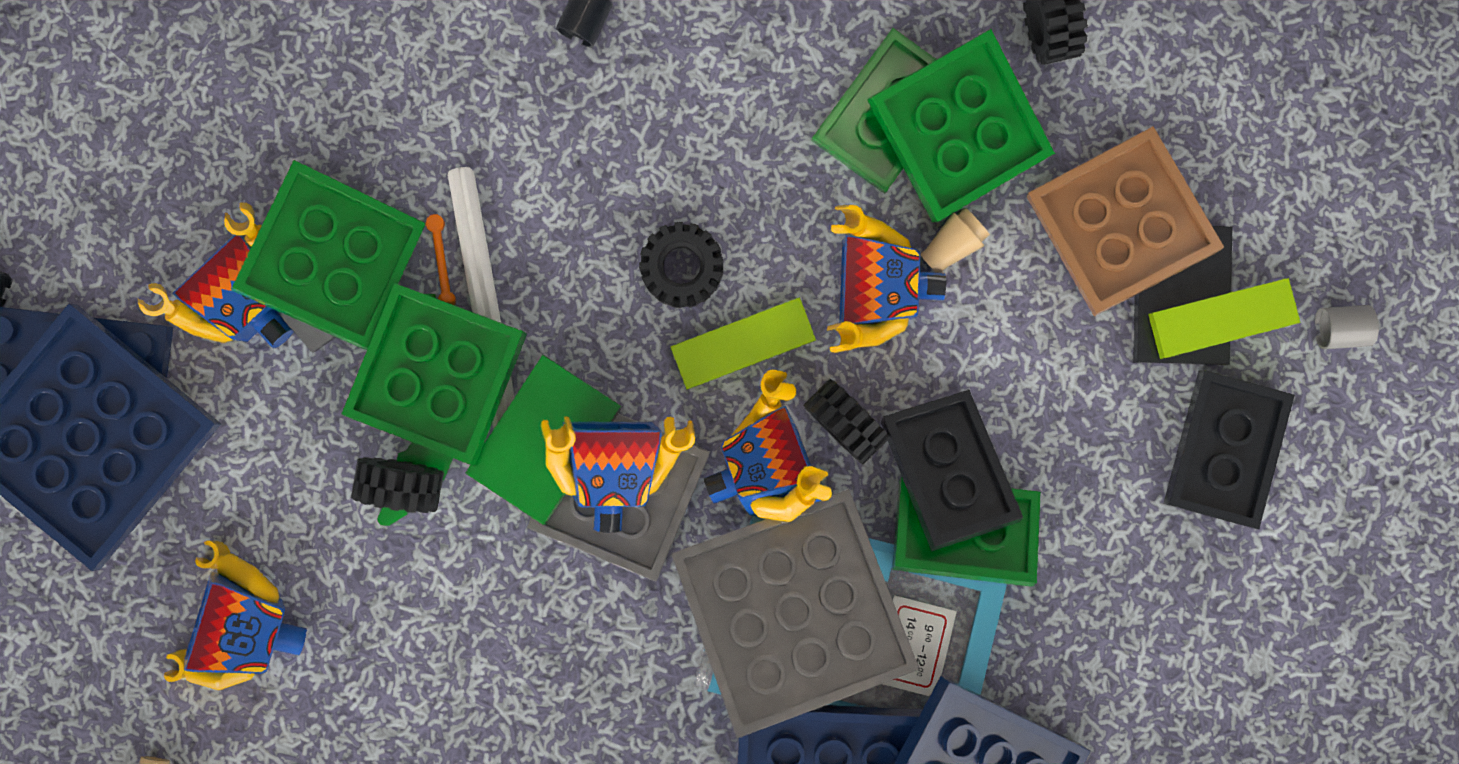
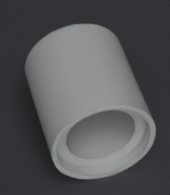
(1347, 326)

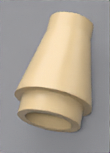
(955, 240)

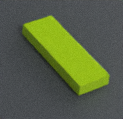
(1224, 318)
(743, 343)

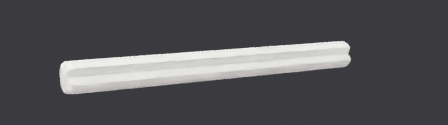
(476, 256)

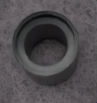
(584, 19)

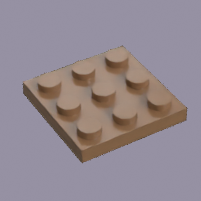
(1124, 221)

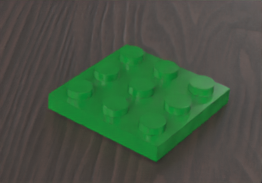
(961, 126)
(328, 255)
(434, 374)

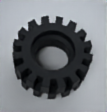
(1056, 29)
(673, 238)
(846, 421)
(397, 485)

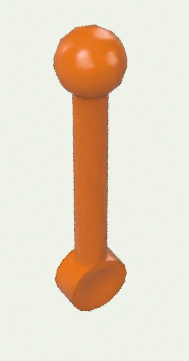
(436, 224)

